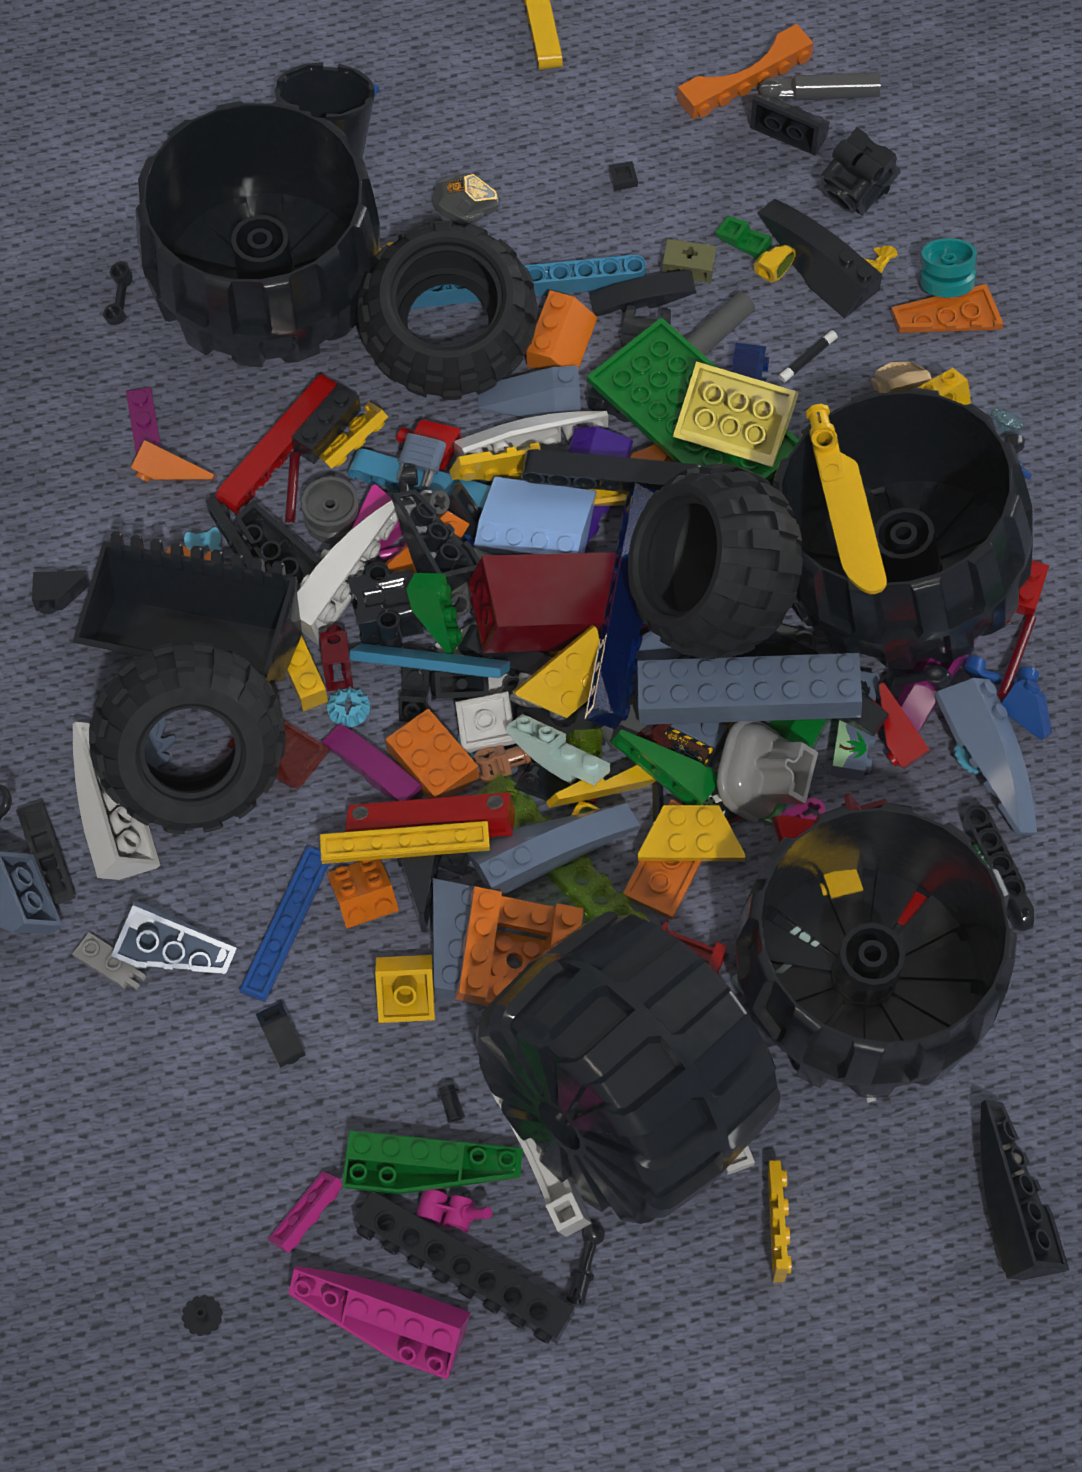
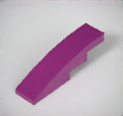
(372, 764)

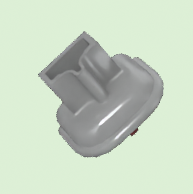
(762, 770)

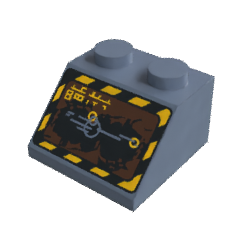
(698, 740)

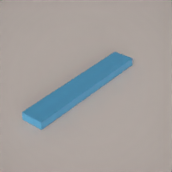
(430, 660)

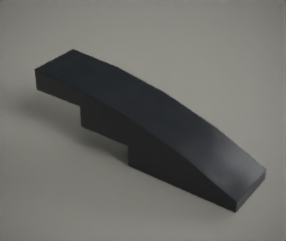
(643, 291)
(46, 851)

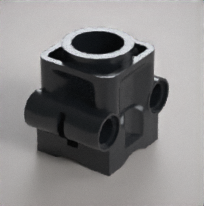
(859, 173)
(383, 606)

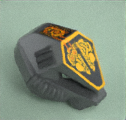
(464, 198)

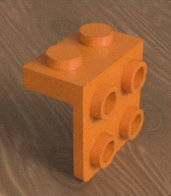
(363, 892)

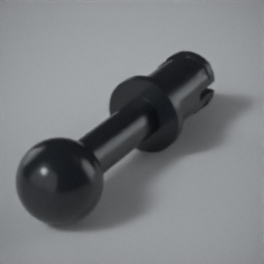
(592, 1236)

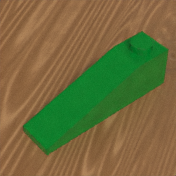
(677, 773)

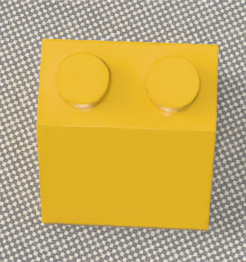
(405, 988)

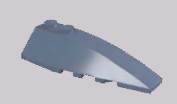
(985, 730)

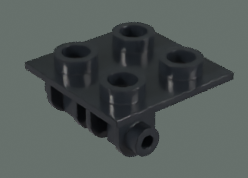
(541, 782)

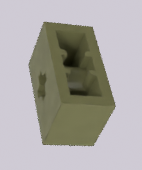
(690, 256)

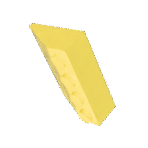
(735, 414)

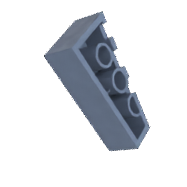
(450, 924)

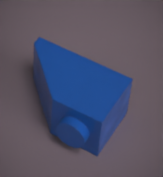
(1029, 708)

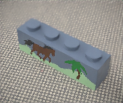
(852, 744)

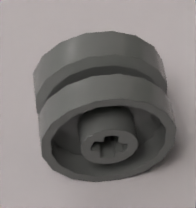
(330, 509)

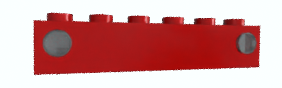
(494, 808)

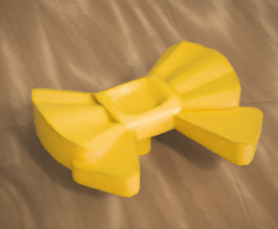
(884, 254)

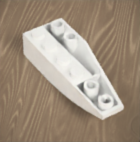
(530, 430)

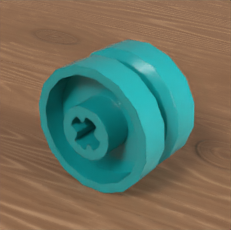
(948, 267)

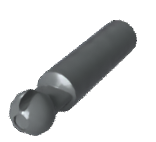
(823, 86)
(722, 323)

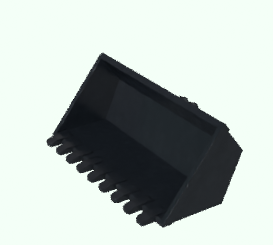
(162, 598)

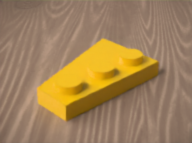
(487, 466)

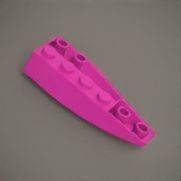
(386, 1317)

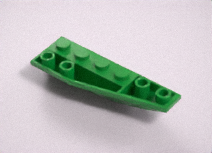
(423, 1164)

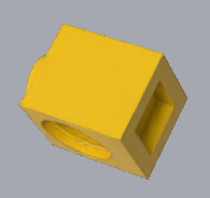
(841, 883)

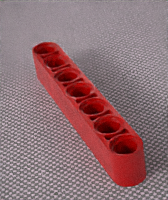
(273, 448)

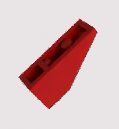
(901, 736)

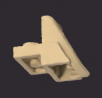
(899, 377)

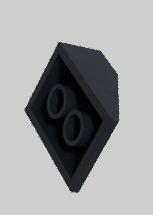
(419, 877)

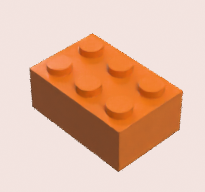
(432, 757)

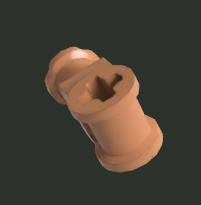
(500, 761)

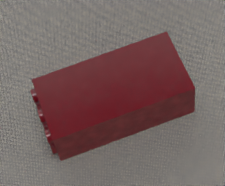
(539, 599)

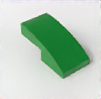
(739, 235)

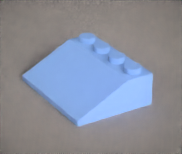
(534, 519)

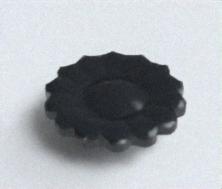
(202, 1315)

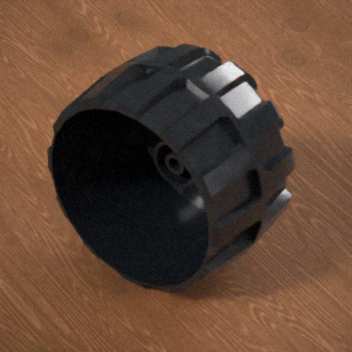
(257, 231)
(945, 520)
(869, 976)
(628, 1066)

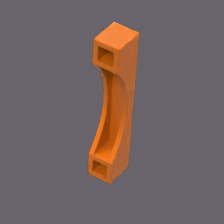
(704, 94)

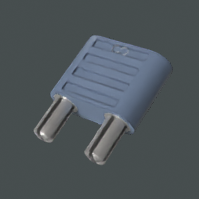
(424, 453)

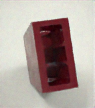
(335, 651)

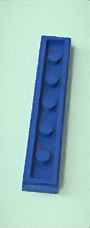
(285, 925)

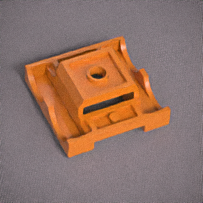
(487, 949)

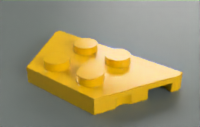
(565, 679)
(691, 835)

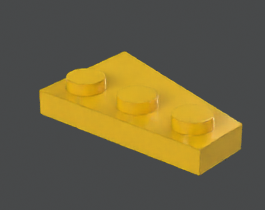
(359, 429)

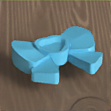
(211, 539)

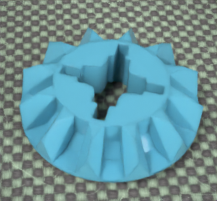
(356, 714)

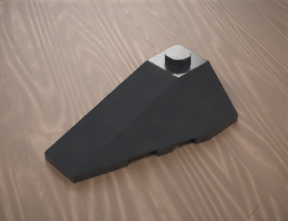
(431, 542)

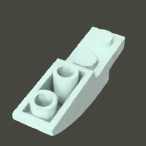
(552, 752)

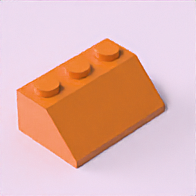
(561, 333)

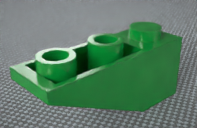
(432, 605)

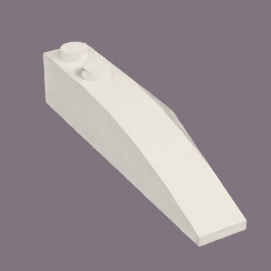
(327, 589)
(115, 839)

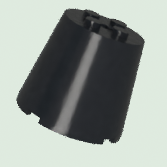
(331, 94)

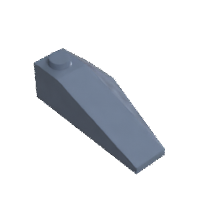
(535, 393)
(166, 942)

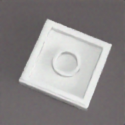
(484, 721)

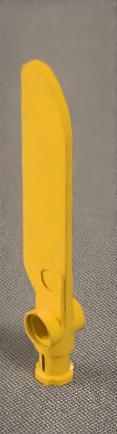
(846, 506)

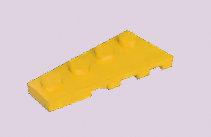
(779, 1232)

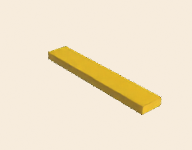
(404, 842)

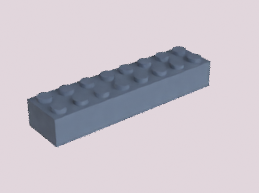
(749, 689)

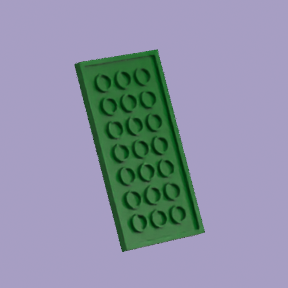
(649, 388)

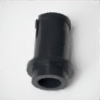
(451, 1103)

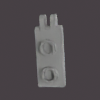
(98, 957)

